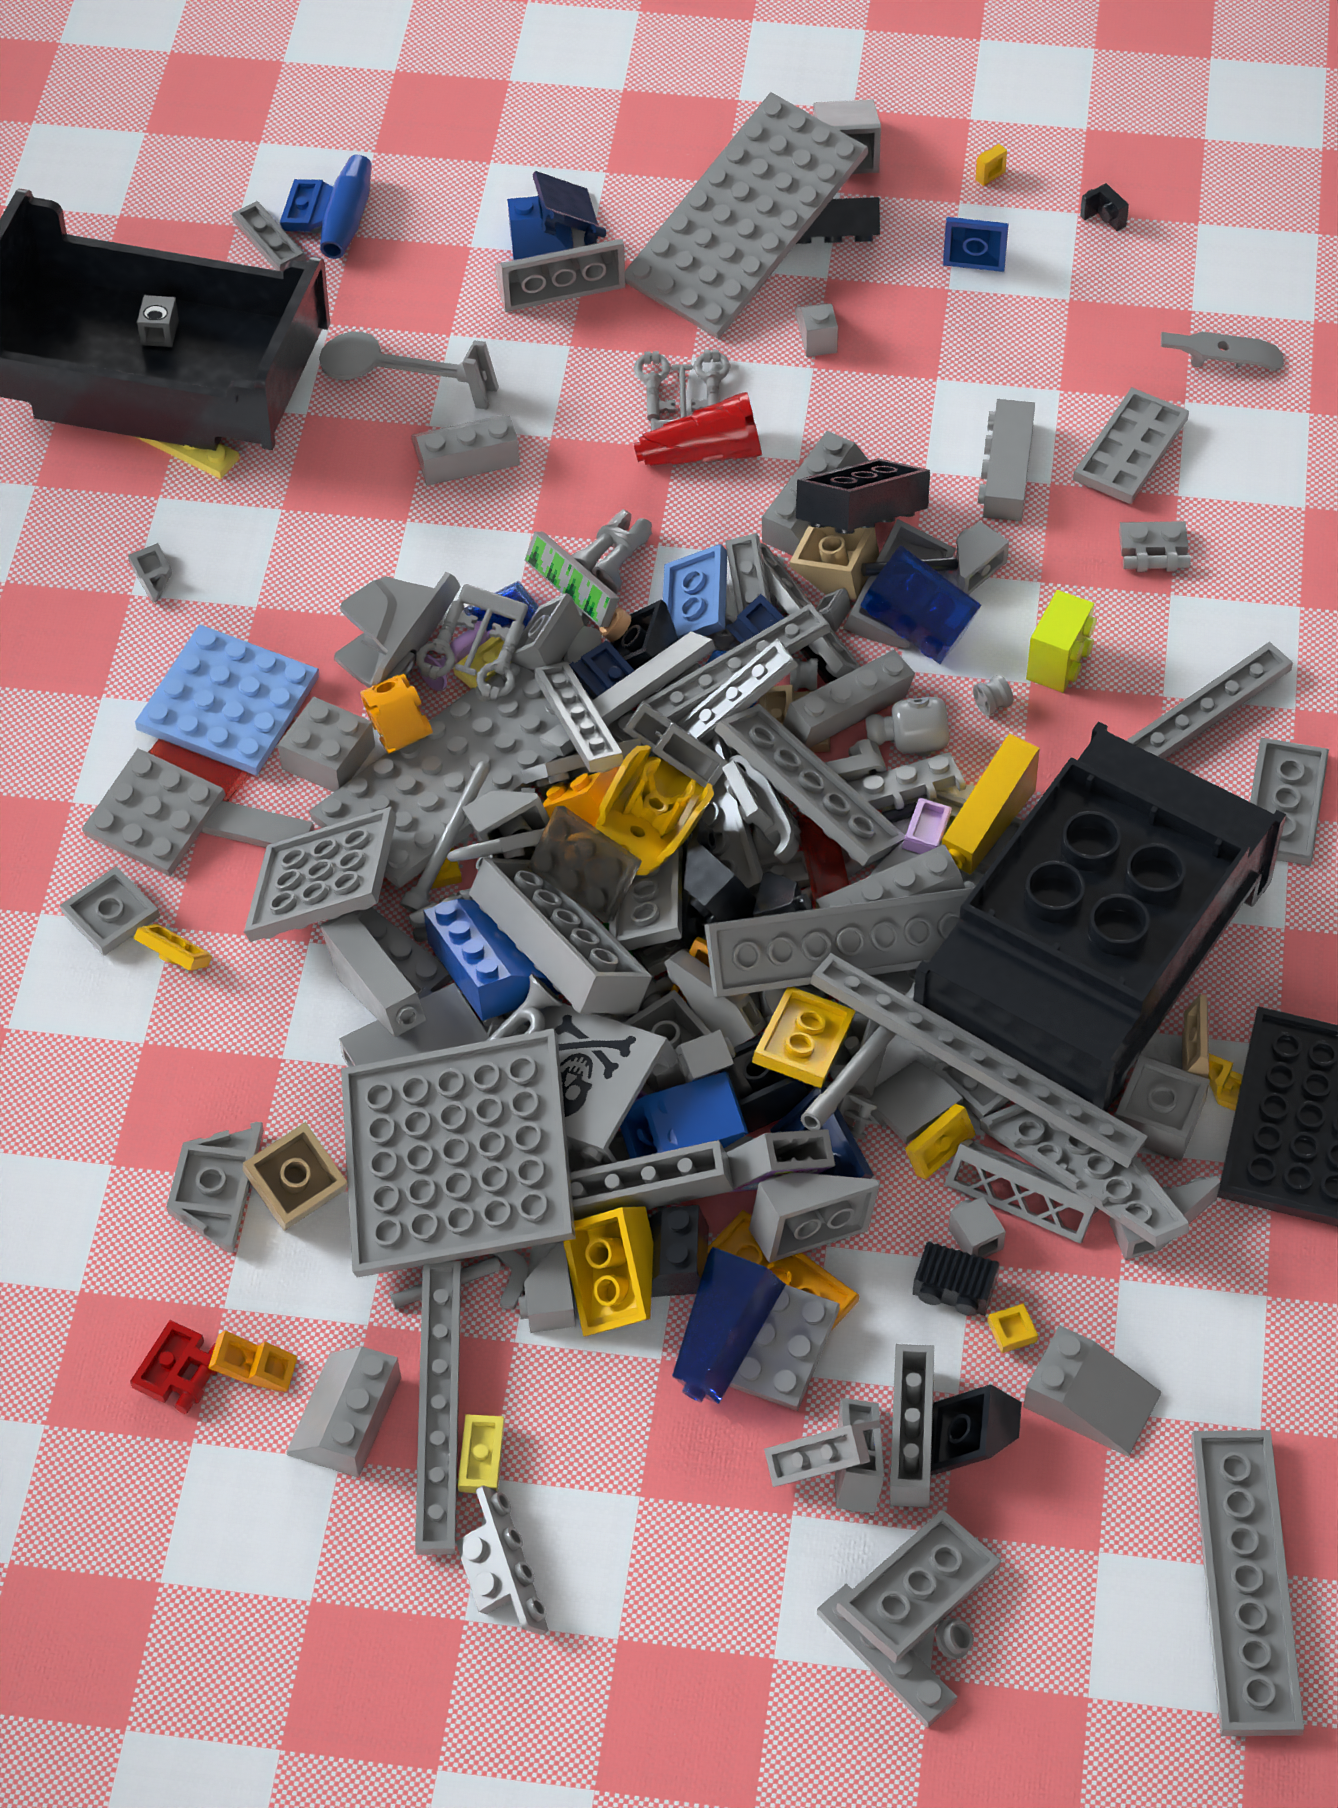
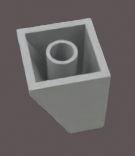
(857, 120)

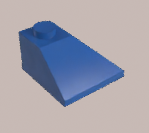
(526, 230)
(975, 244)

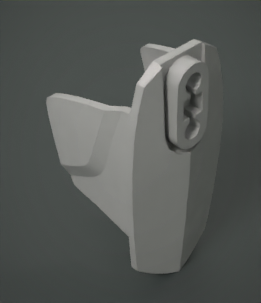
(395, 624)

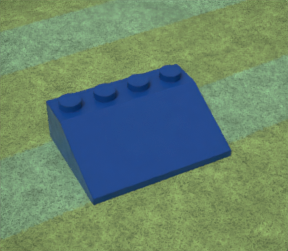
(480, 957)

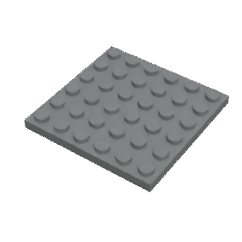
(456, 1153)

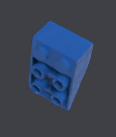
(684, 1117)

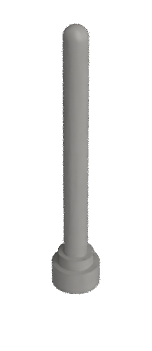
(418, 896)

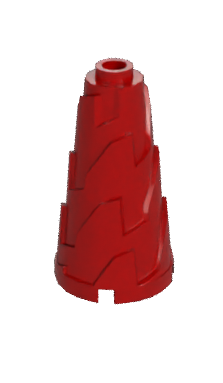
(706, 435)

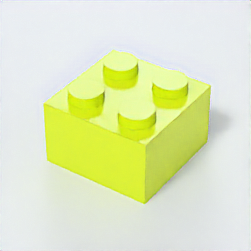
(1061, 641)

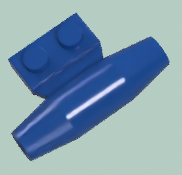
(333, 207)

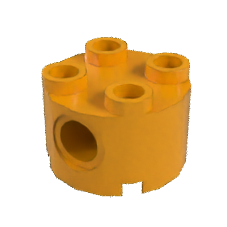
(396, 713)

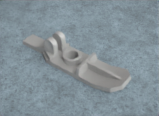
(1237, 349)

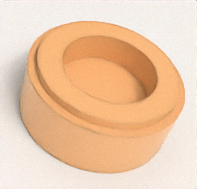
(618, 625)

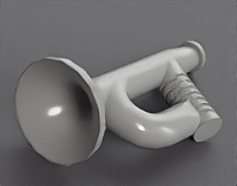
(538, 997)

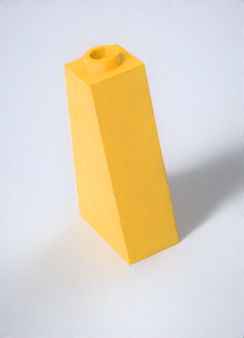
(993, 803)

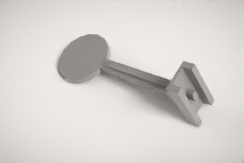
(358, 353)

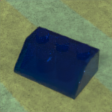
(920, 605)

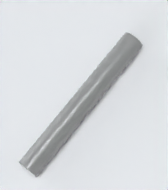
(467, 1275)

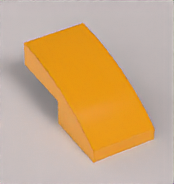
(253, 1363)

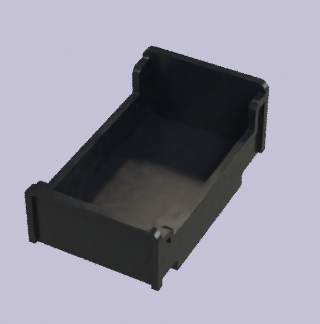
(78, 350)
(1100, 914)

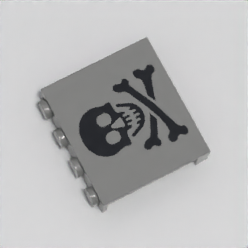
(601, 1075)

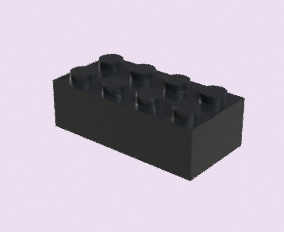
(862, 495)

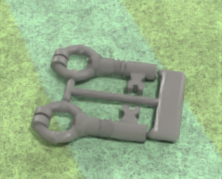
(653, 380)
(492, 604)

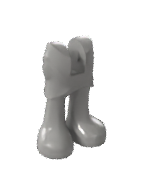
(623, 542)

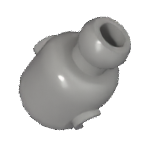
(915, 726)

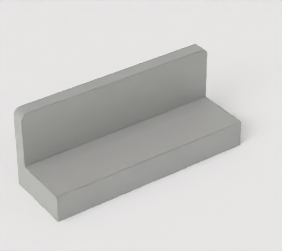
(819, 1453)

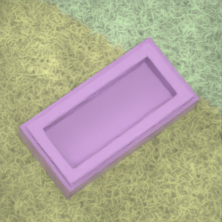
(926, 826)

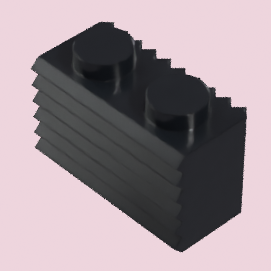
(955, 1279)

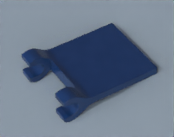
(566, 205)

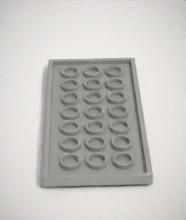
(745, 214)
(431, 774)

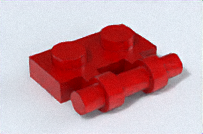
(167, 1362)

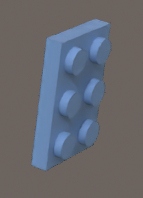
(697, 591)

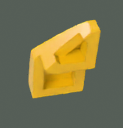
(1224, 1081)

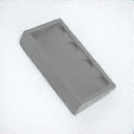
(920, 545)

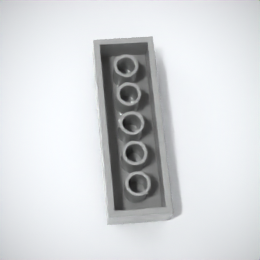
(560, 938)

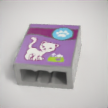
(779, 1155)

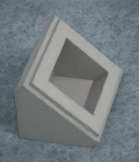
(835, 607)

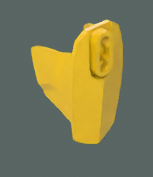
(651, 808)

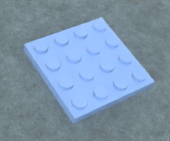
(227, 699)

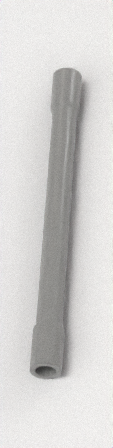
(827, 1102)

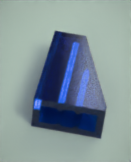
(724, 1323)

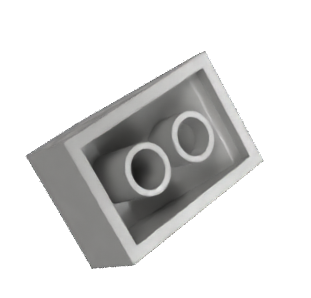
(809, 1212)
(1090, 1392)

